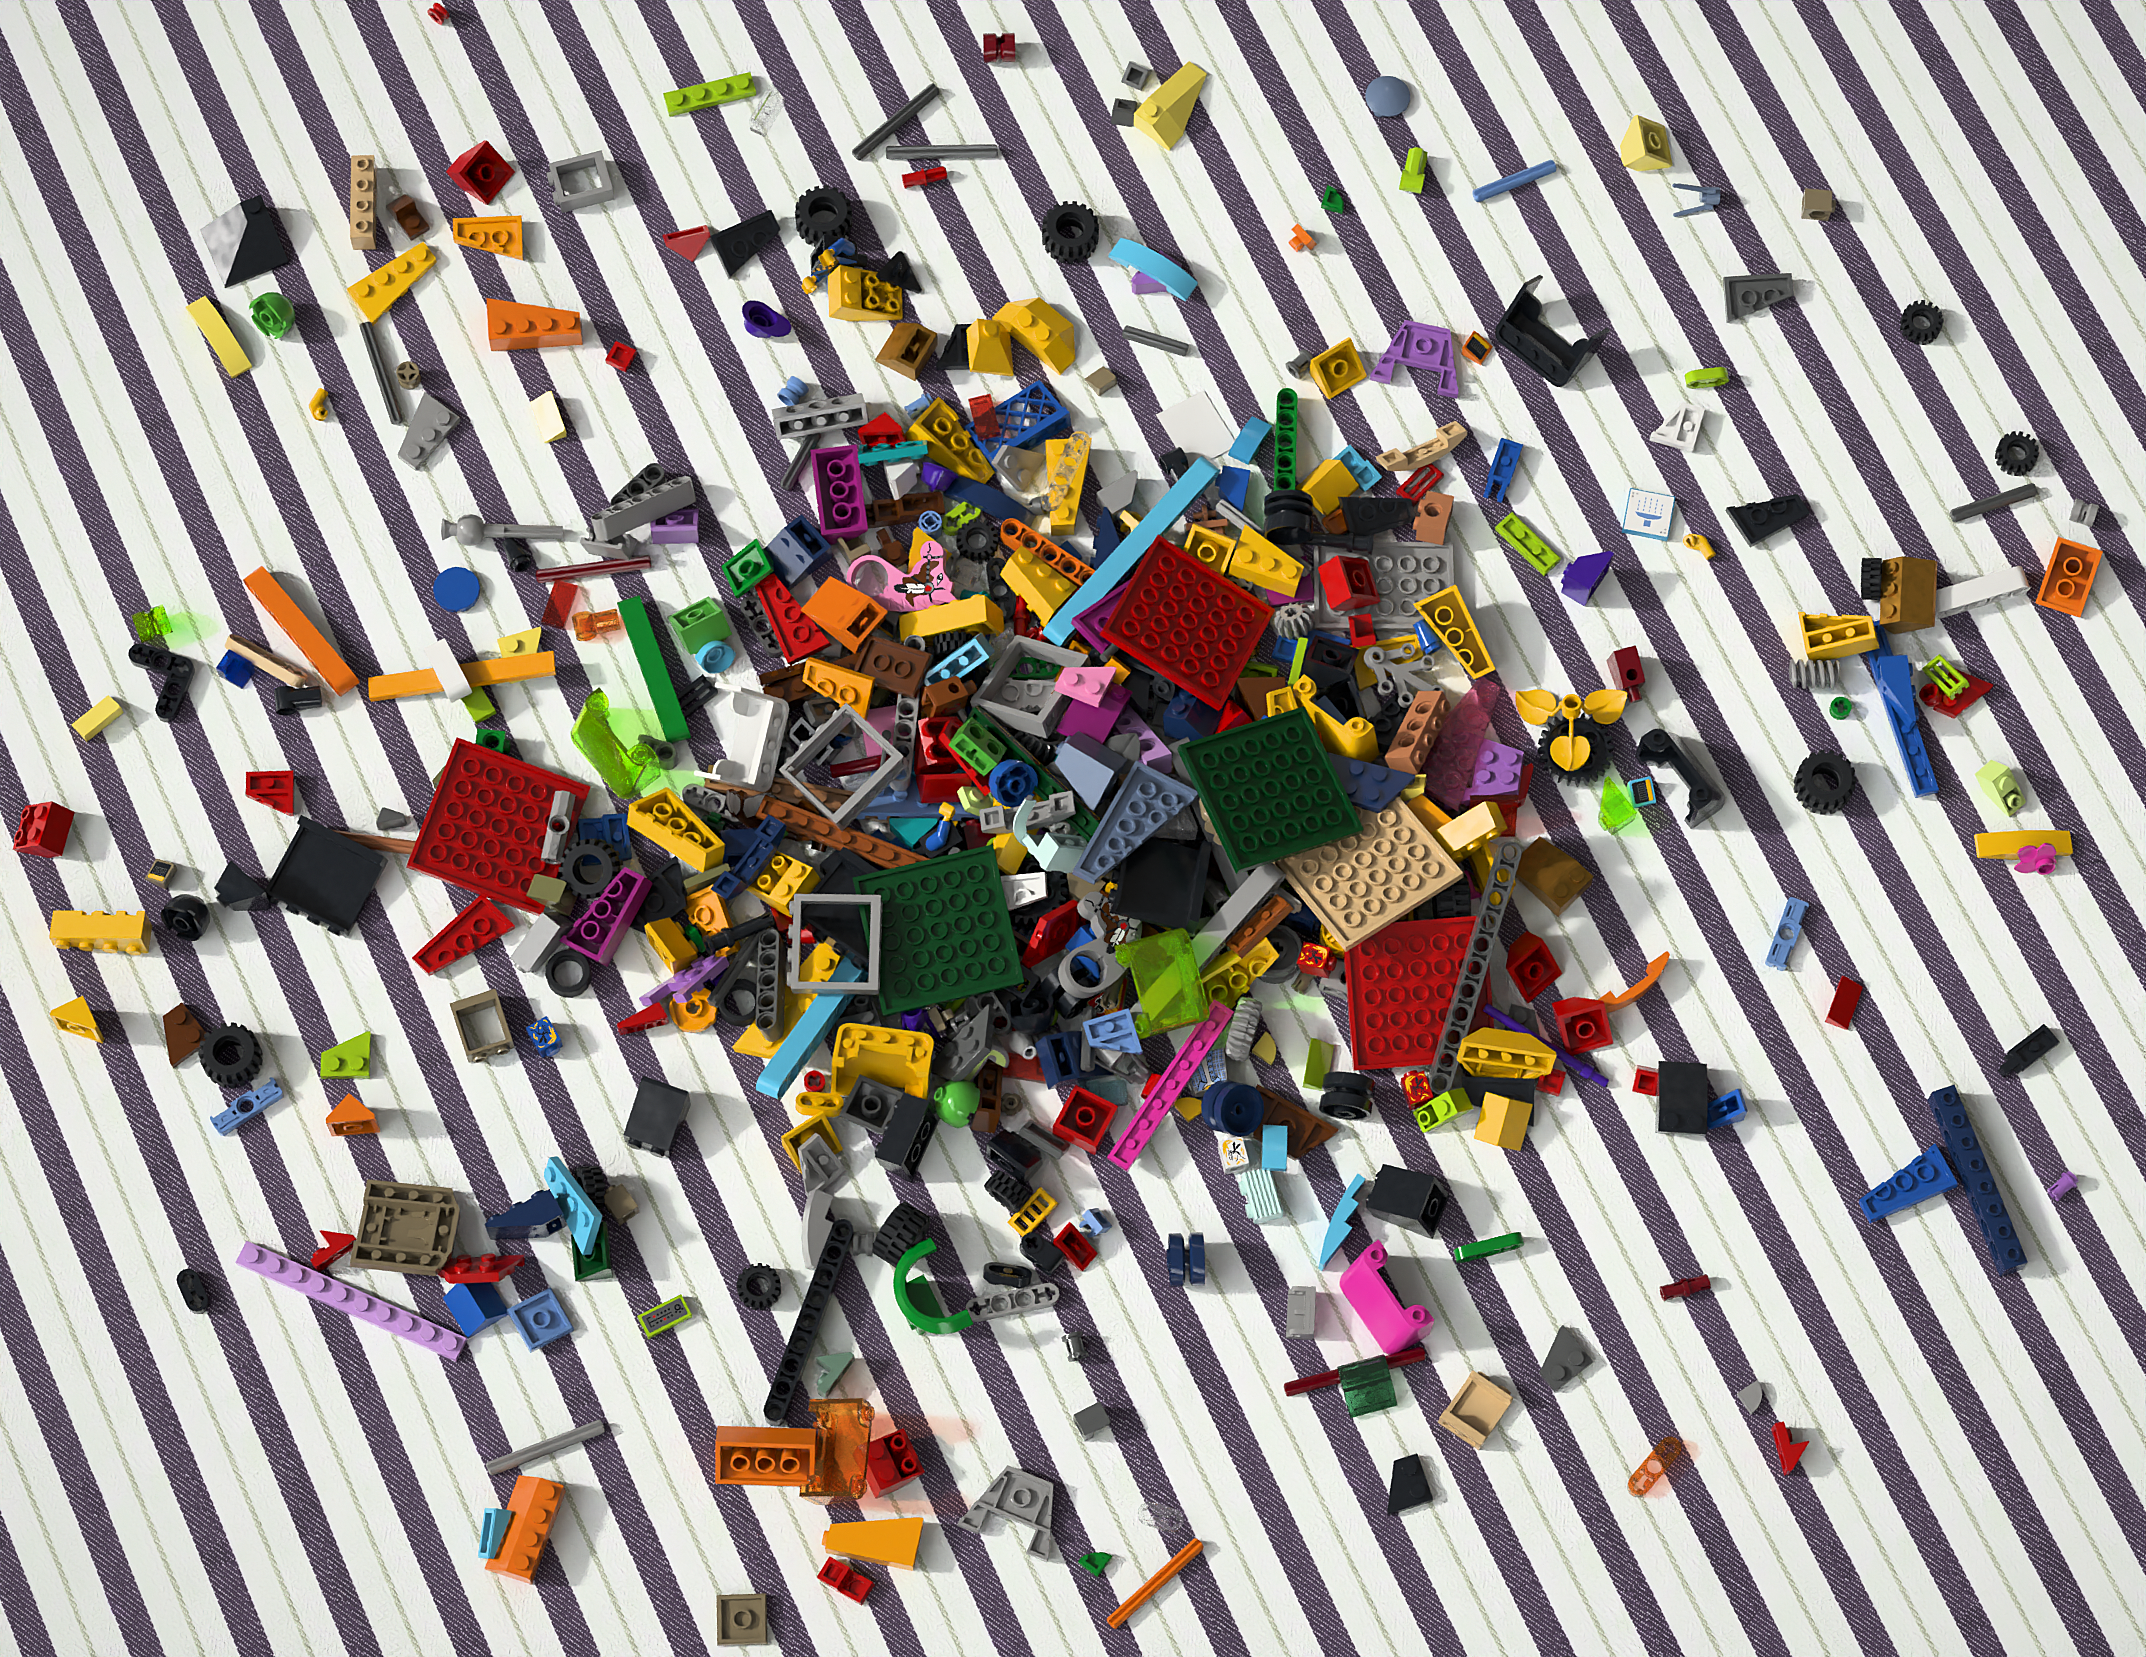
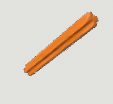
(1155, 1583)

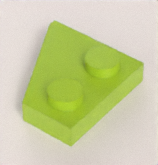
(348, 1059)

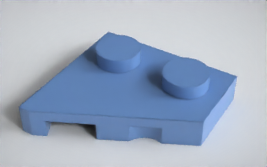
(1113, 1033)

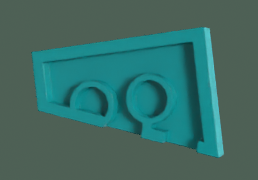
(884, 451)

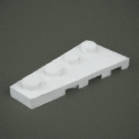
(1024, 889)

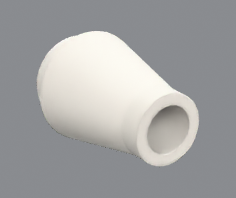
(1022, 1044)

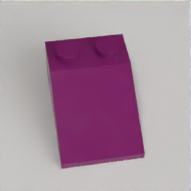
(1096, 721)

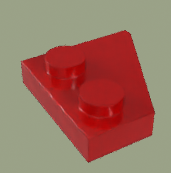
(1965, 699)

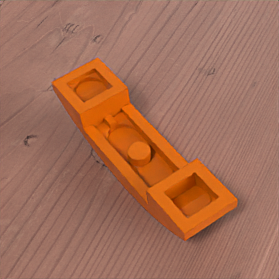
(1654, 972)

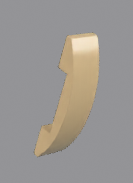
(1447, 439)

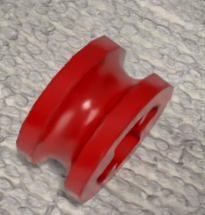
(438, 13)
(1931, 695)
(814, 1075)

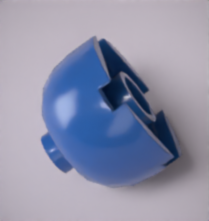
(1012, 782)

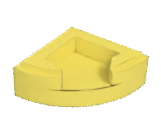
(1265, 1048)

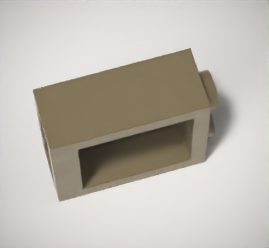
(475, 1004)

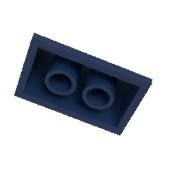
(1190, 717)

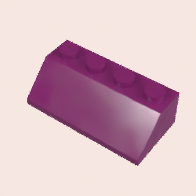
(839, 493)

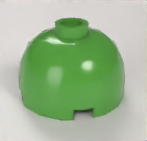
(273, 314)
(956, 1101)

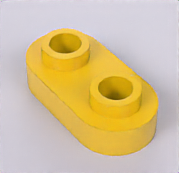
(814, 1102)

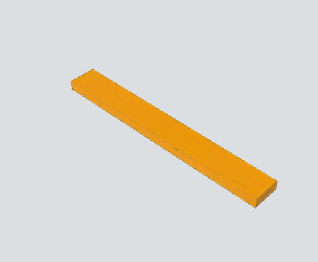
(476, 674)

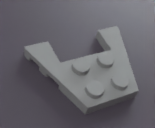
(1020, 1499)

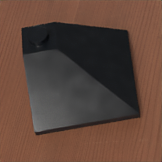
(244, 242)

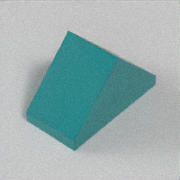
(911, 829)

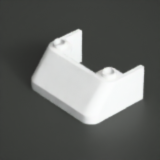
(755, 742)

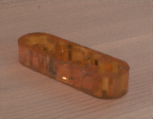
(1660, 1448)

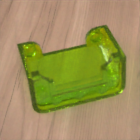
(622, 769)
(1165, 982)

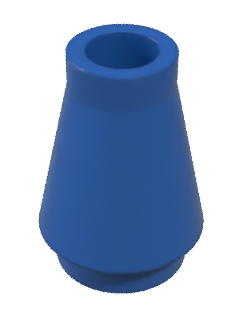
(1427, 637)

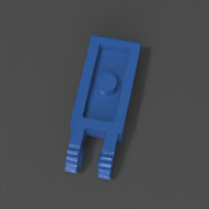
(1503, 467)

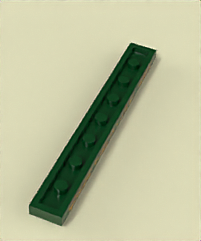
(1084, 820)

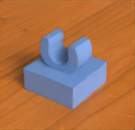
(1097, 1222)

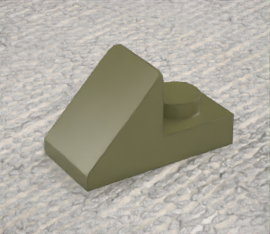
(552, 894)

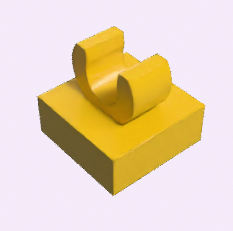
(1131, 520)

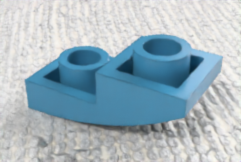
(1249, 440)

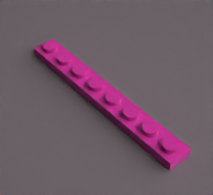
(1170, 1086)

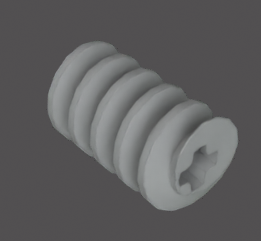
(1813, 674)

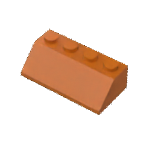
(764, 1455)
(533, 1515)

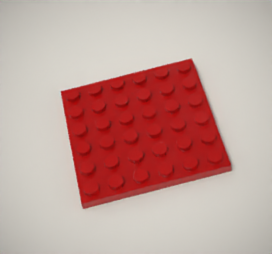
(1187, 622)
(492, 825)
(1403, 989)

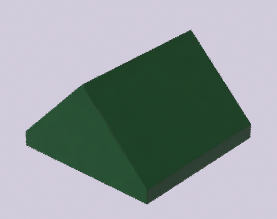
(598, 1263)

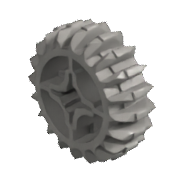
(1243, 1029)

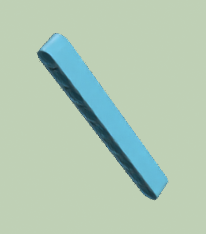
(808, 1034)

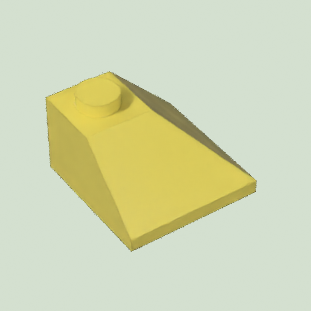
(1645, 145)

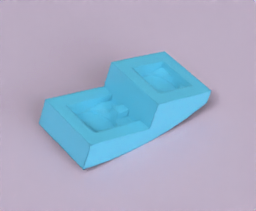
(1361, 470)
(1274, 1148)

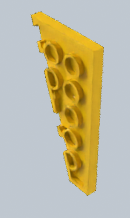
(816, 968)

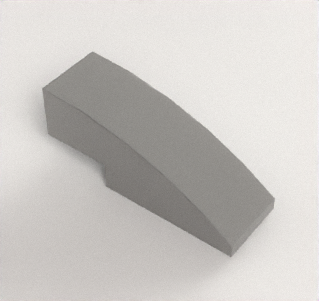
(815, 1227)

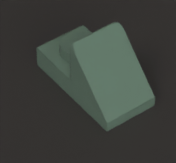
(837, 1367)

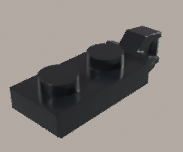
(2028, 1051)

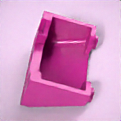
(1377, 1306)

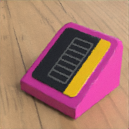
(1475, 891)

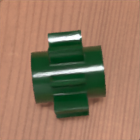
(714, 822)

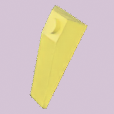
(1170, 106)

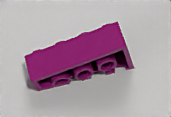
(609, 917)

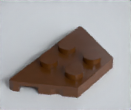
(1303, 1129)

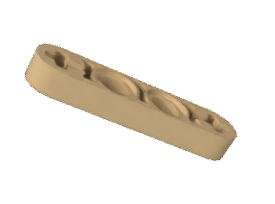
(266, 661)

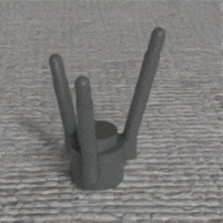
(1137, 1070)

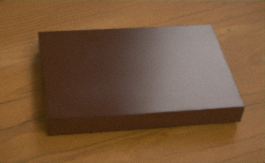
(894, 666)

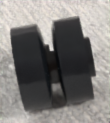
(1068, 1005)

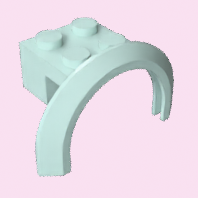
(1052, 850)

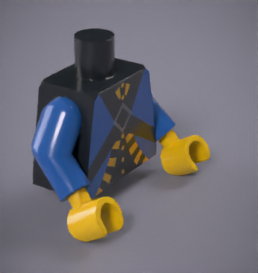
(828, 255)
(942, 839)

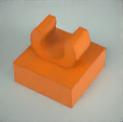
(1301, 239)

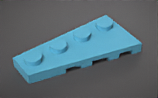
(578, 1209)

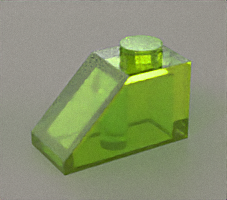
(1614, 809)

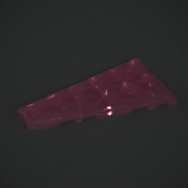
(1459, 743)

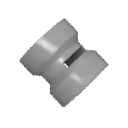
(2080, 508)

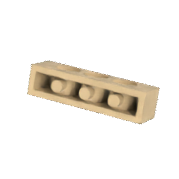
(363, 202)

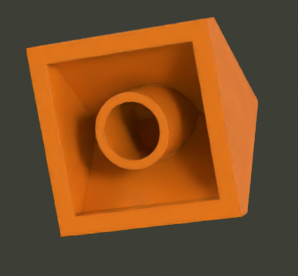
(351, 1118)

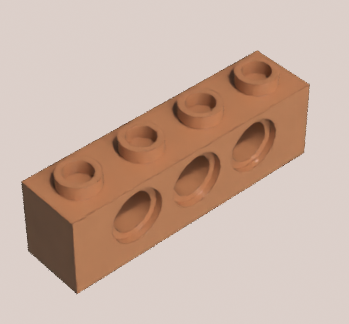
(1418, 731)

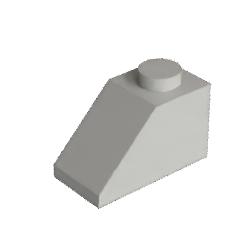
(1118, 495)

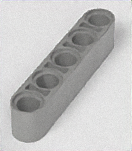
(643, 508)

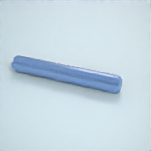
(1514, 180)

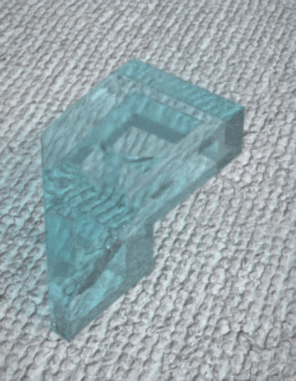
(1111, 1091)

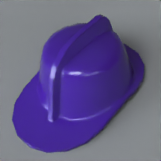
(763, 321)
(936, 477)

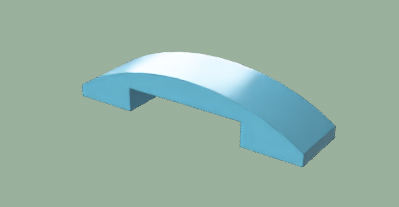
(1155, 266)

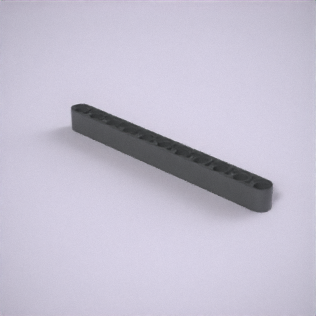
(1482, 958)

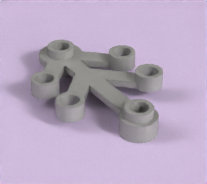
(1400, 672)

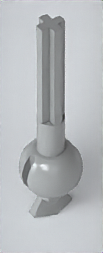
(471, 530)

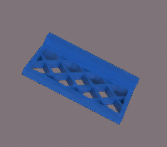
(1031, 436)

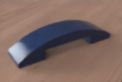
(988, 500)
(753, 862)

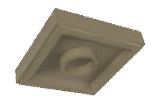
(741, 1619)

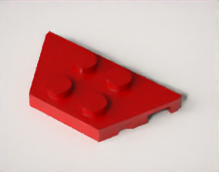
(1053, 933)
(480, 1269)

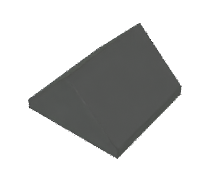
(870, 1104)

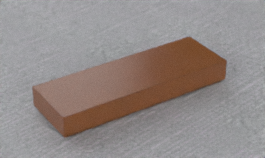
(1259, 926)

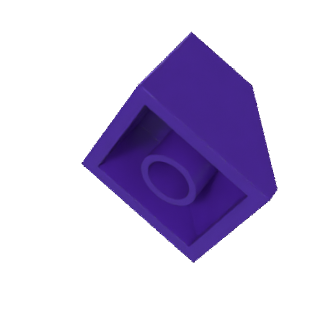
(1585, 576)

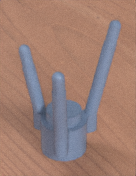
(1708, 195)

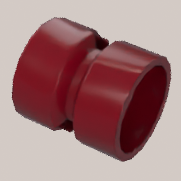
(999, 47)

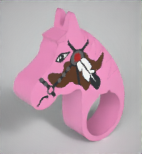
(923, 587)

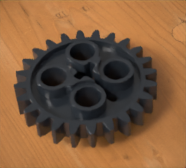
(1581, 728)
(1039, 908)

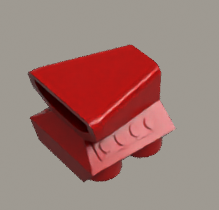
(930, 753)

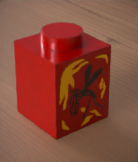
(1316, 960)
(1416, 1089)

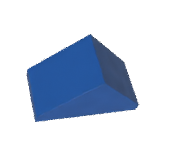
(1726, 1110)

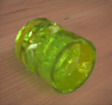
(152, 623)

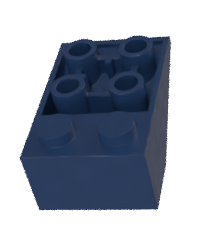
(798, 552)
(1061, 1060)
(532, 1219)

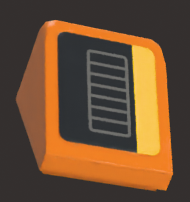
(1476, 348)

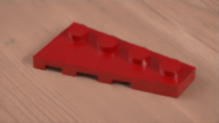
(466, 933)

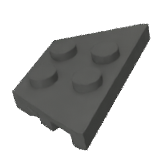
(966, 1049)

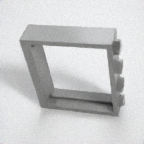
(1057, 704)
(868, 790)
(794, 933)

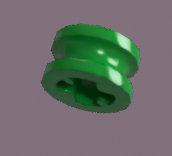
(1834, 710)

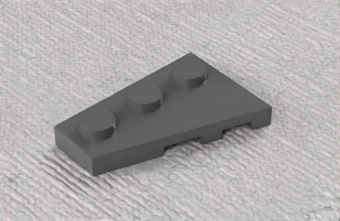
(1754, 292)

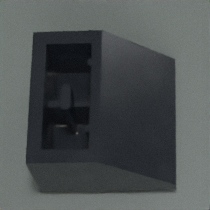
(1142, 692)

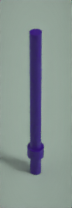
(1585, 1069)

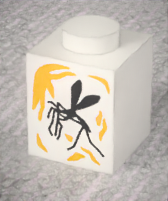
(1233, 1154)

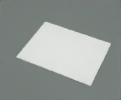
(1196, 428)

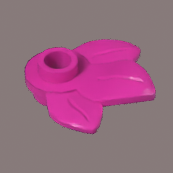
(2037, 859)

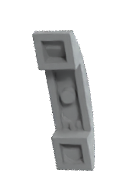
(1044, 813)

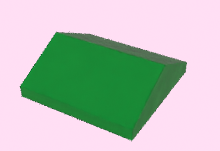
(748, 568)

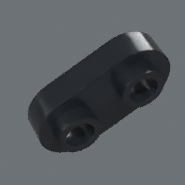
(1007, 1274)

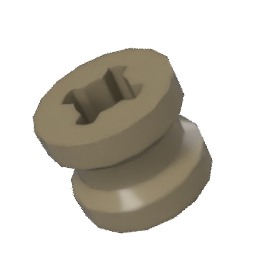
(404, 372)

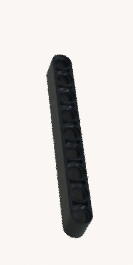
(808, 1334)

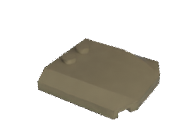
(406, 1228)

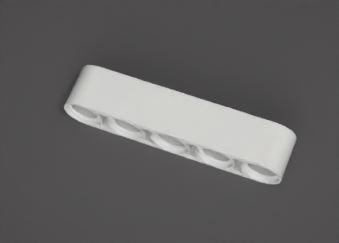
(1980, 592)

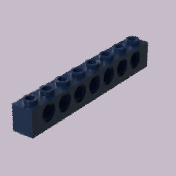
(1977, 1180)

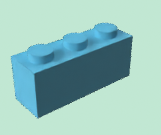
(961, 660)

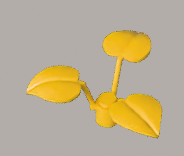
(1570, 751)

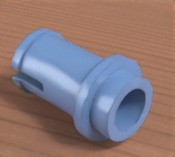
(919, 405)

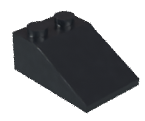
(1681, 1098)

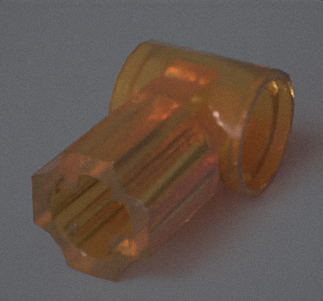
(590, 624)

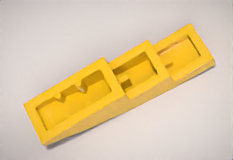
(2007, 843)

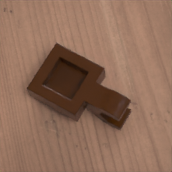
(891, 552)

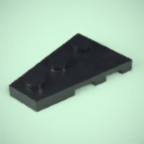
(740, 242)

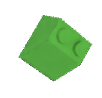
(700, 625)

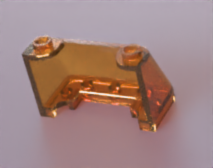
(840, 1451)

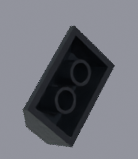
(907, 1136)

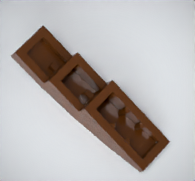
(904, 510)

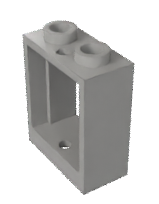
(585, 198)

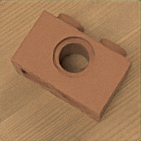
(1434, 517)

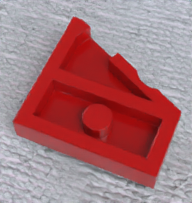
(272, 789)

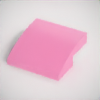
(880, 720)

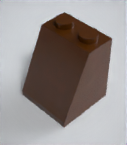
(1251, 694)

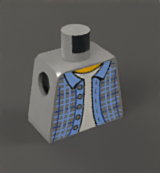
(1210, 1071)

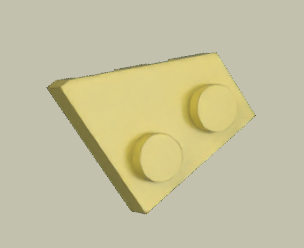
(520, 644)

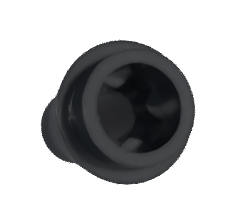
(517, 557)

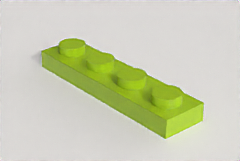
(709, 94)

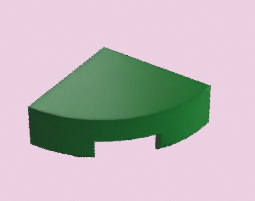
(1332, 200)
(693, 934)
(1095, 1562)

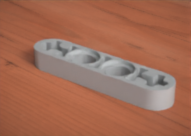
(1011, 1299)

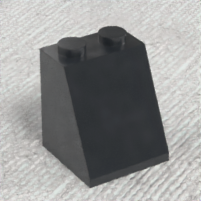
(656, 1117)
(1408, 1200)

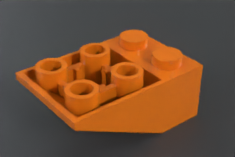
(845, 613)

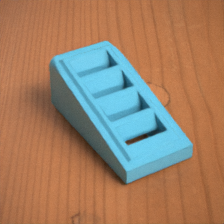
(492, 1531)

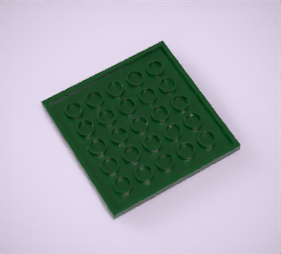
(1270, 789)
(942, 930)

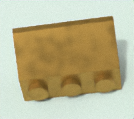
(1908, 594)

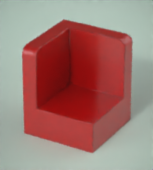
(1361, 630)

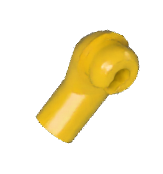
(316, 405)
(1699, 543)

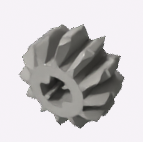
(1294, 620)

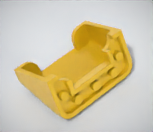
(1352, 740)
(884, 1055)

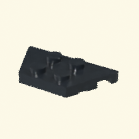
(664, 898)

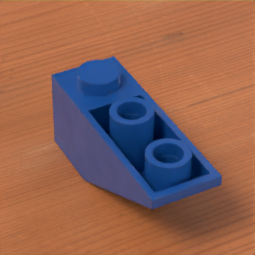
(1895, 684)

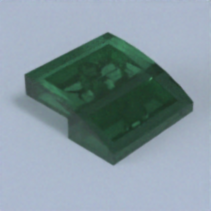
(1367, 1386)

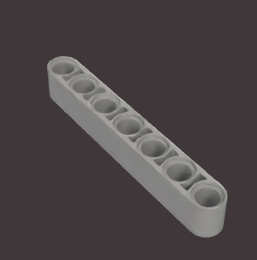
(906, 723)

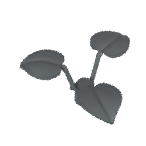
(1125, 745)

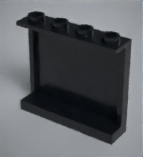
(325, 877)
(840, 923)

